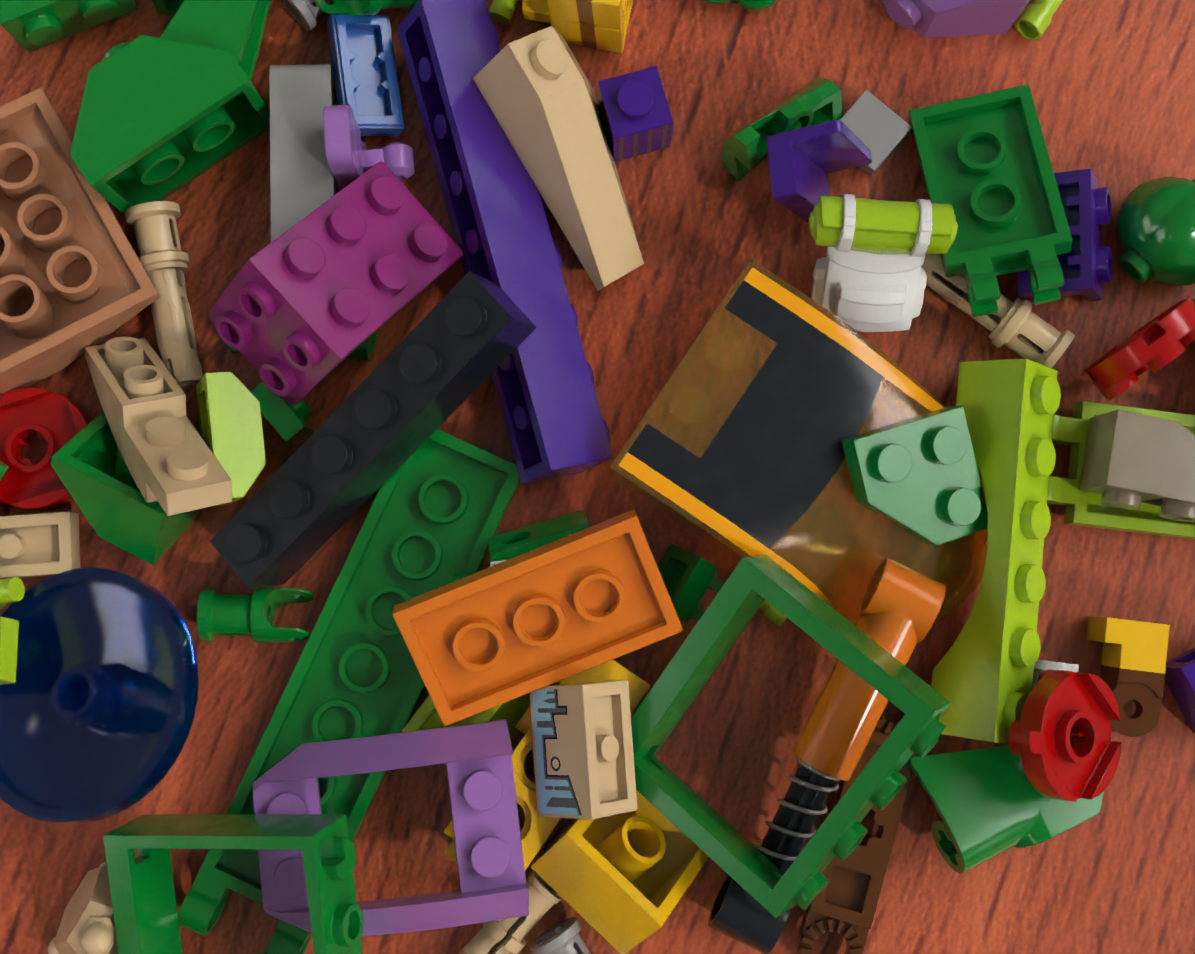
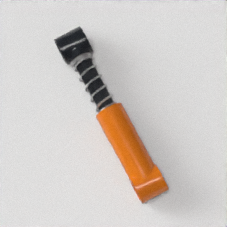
(896, 615)

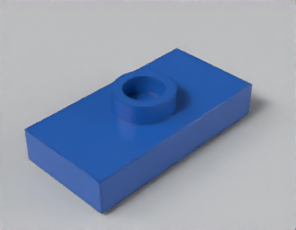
(366, 72)

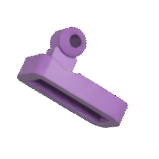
(348, 153)

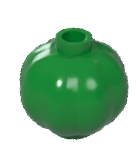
(1159, 232)

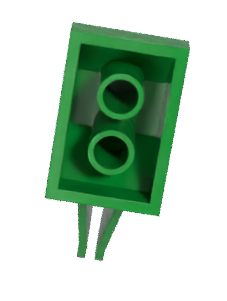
(172, 103)

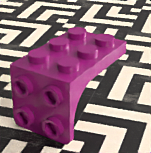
(332, 282)

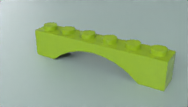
(994, 656)

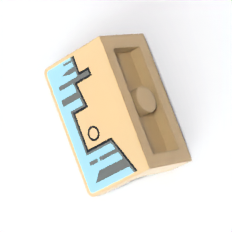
(583, 750)

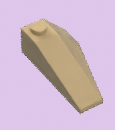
(563, 144)

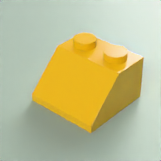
(622, 871)

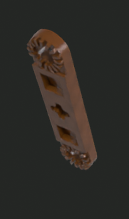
(856, 883)

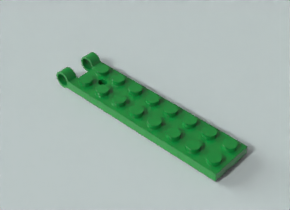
(356, 666)

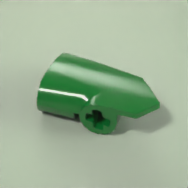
(991, 805)

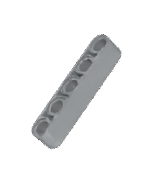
(297, 142)

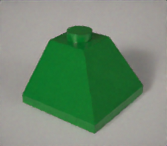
(109, 497)

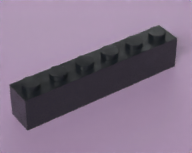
(373, 432)

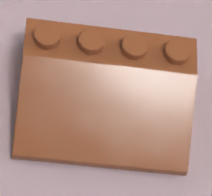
(62, 251)

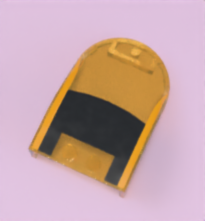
(755, 454)

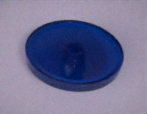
(95, 697)

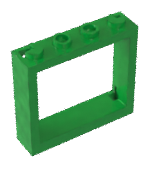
(689, 671)
(145, 889)

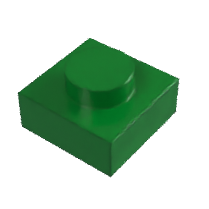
(285, 418)

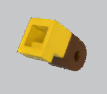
(1133, 669)

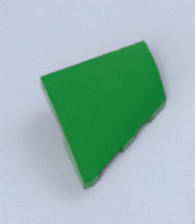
(810, 105)

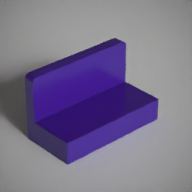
(803, 159)

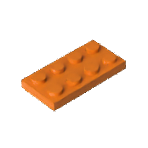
(538, 618)

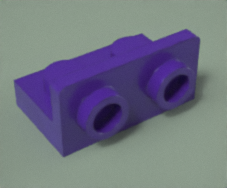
(1088, 262)

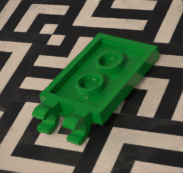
(997, 174)

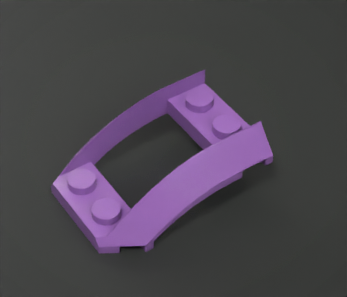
(482, 821)

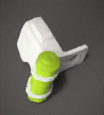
(876, 257)

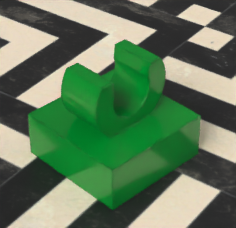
(687, 580)

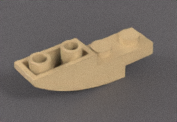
(152, 428)

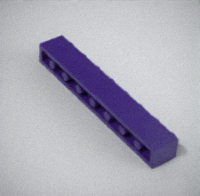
(506, 239)

